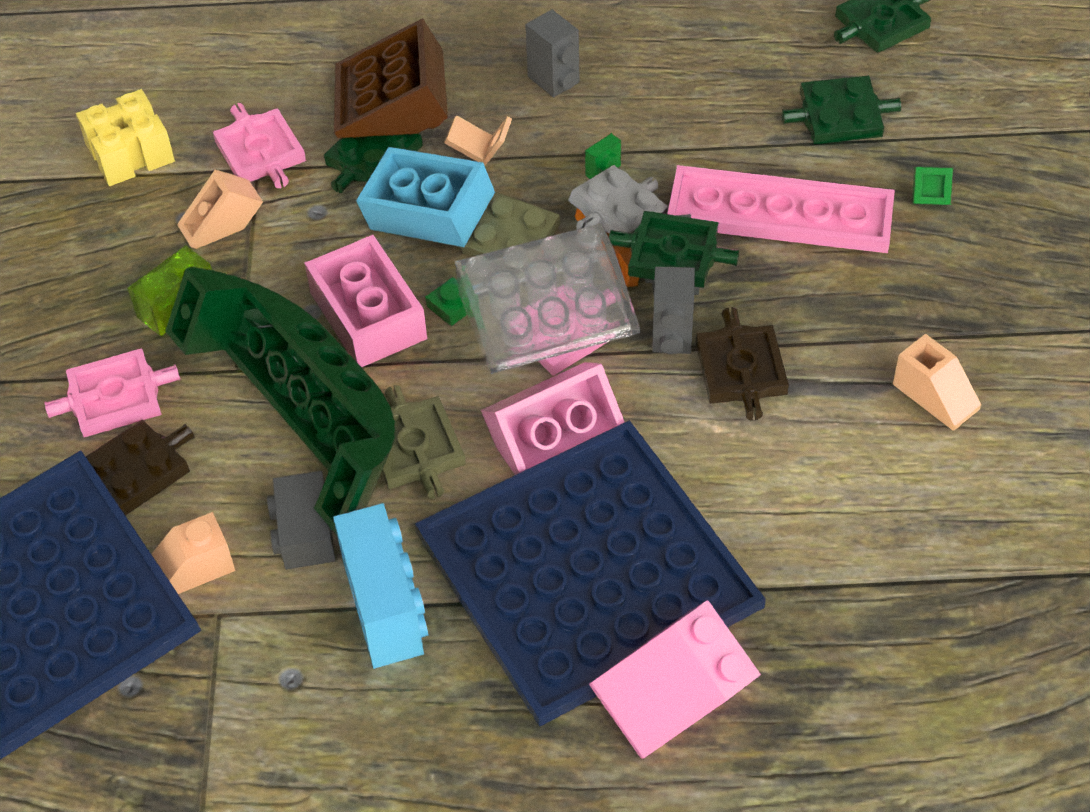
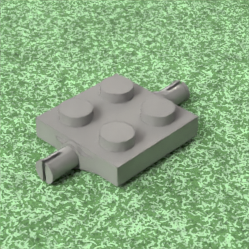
(616, 200)

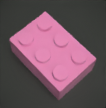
(366, 301)

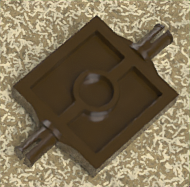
(741, 364)
(140, 463)

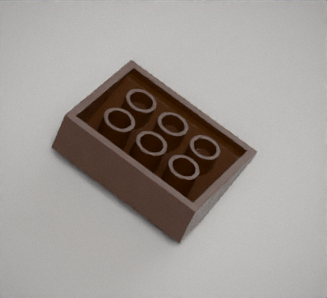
(392, 86)

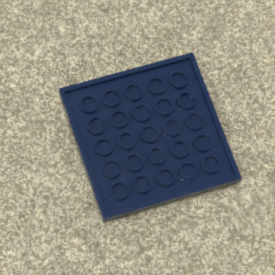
(582, 565)
(75, 600)

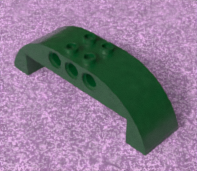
(299, 373)

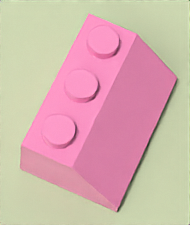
(553, 416)

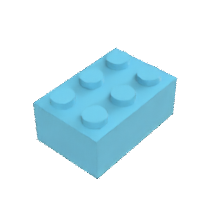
(426, 196)
(382, 585)

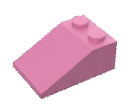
(674, 679)

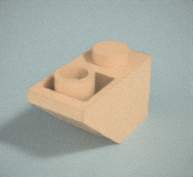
(936, 382)

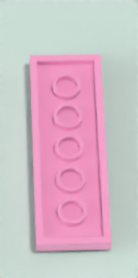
(786, 208)

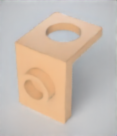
(475, 141)

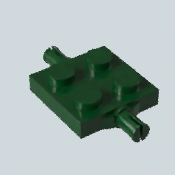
(881, 21)
(841, 110)
(359, 156)
(673, 242)

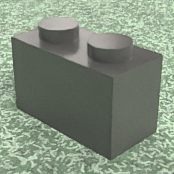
(552, 53)
(673, 310)
(301, 532)

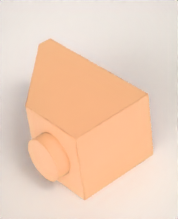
(219, 209)
(194, 553)

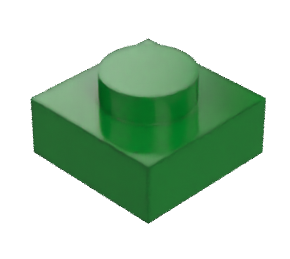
(602, 155)
(932, 185)
(446, 302)

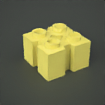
(125, 137)

